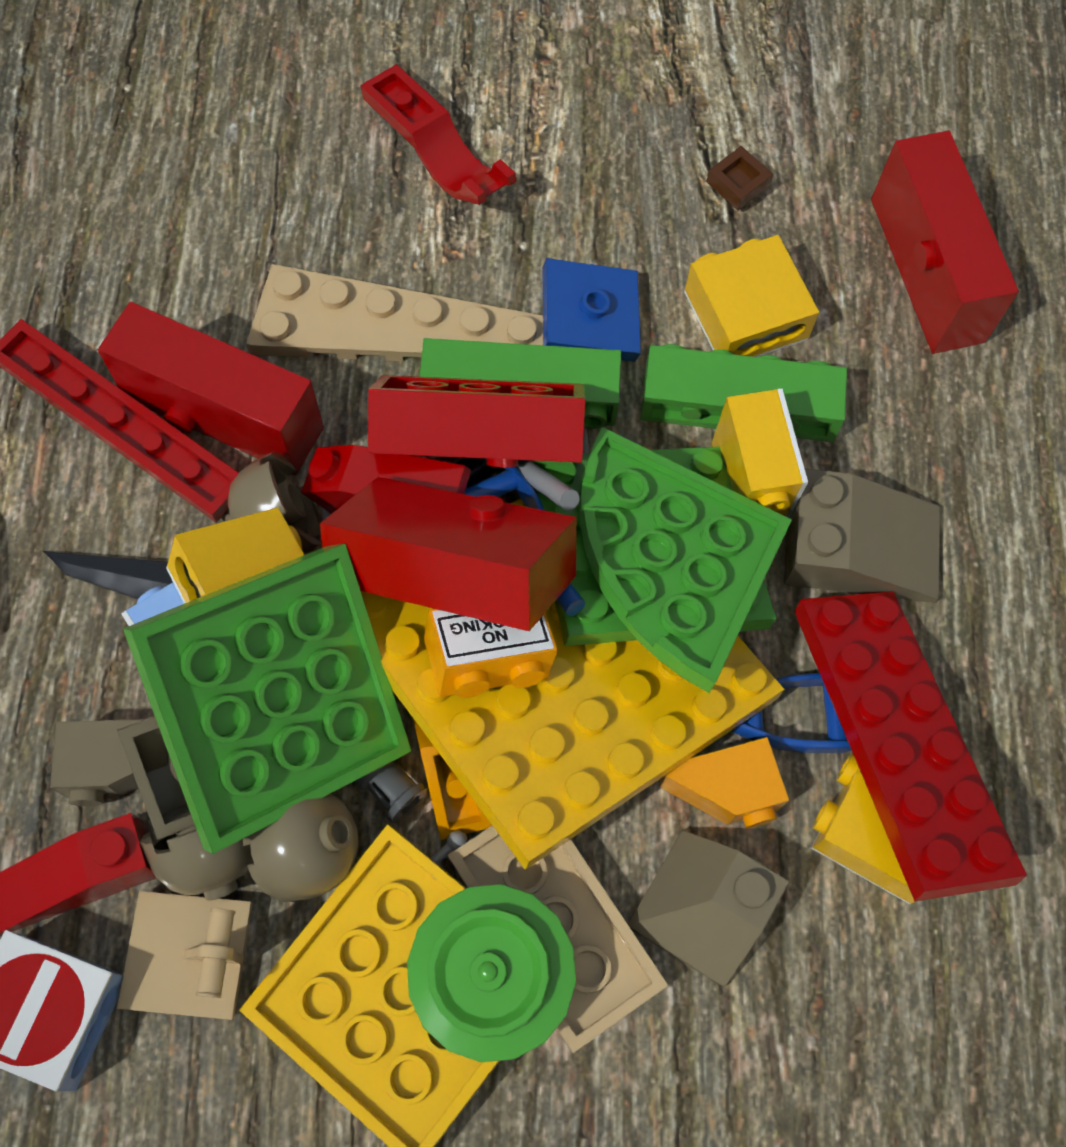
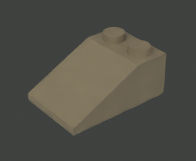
(862, 539)

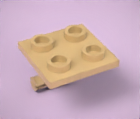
(185, 955)

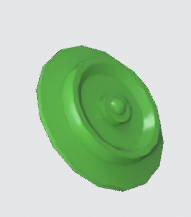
(491, 973)

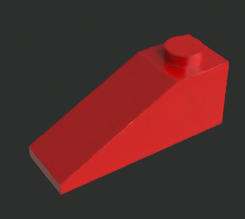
(344, 470)
(74, 872)

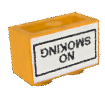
(482, 655)

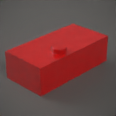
(942, 242)
(212, 386)
(476, 419)
(456, 551)

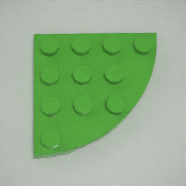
(674, 553)

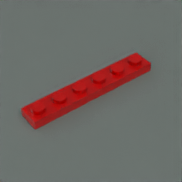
(117, 419)

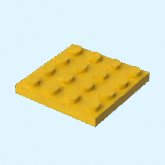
(346, 1007)

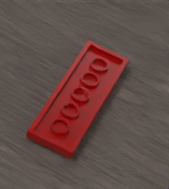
(908, 747)

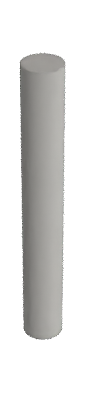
(549, 485)

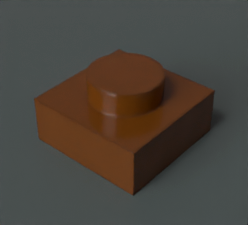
(739, 178)

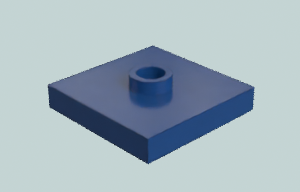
(591, 307)

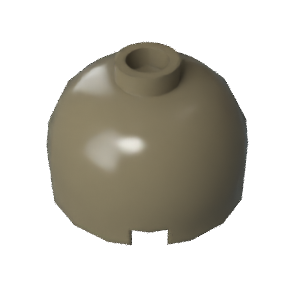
(267, 486)
(305, 850)
(190, 870)

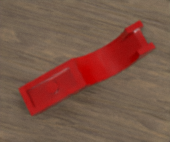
(434, 137)

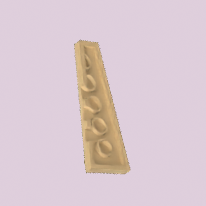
(352, 317)

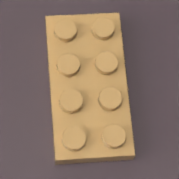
(610, 962)

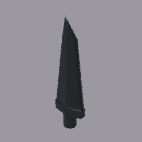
(118, 574)

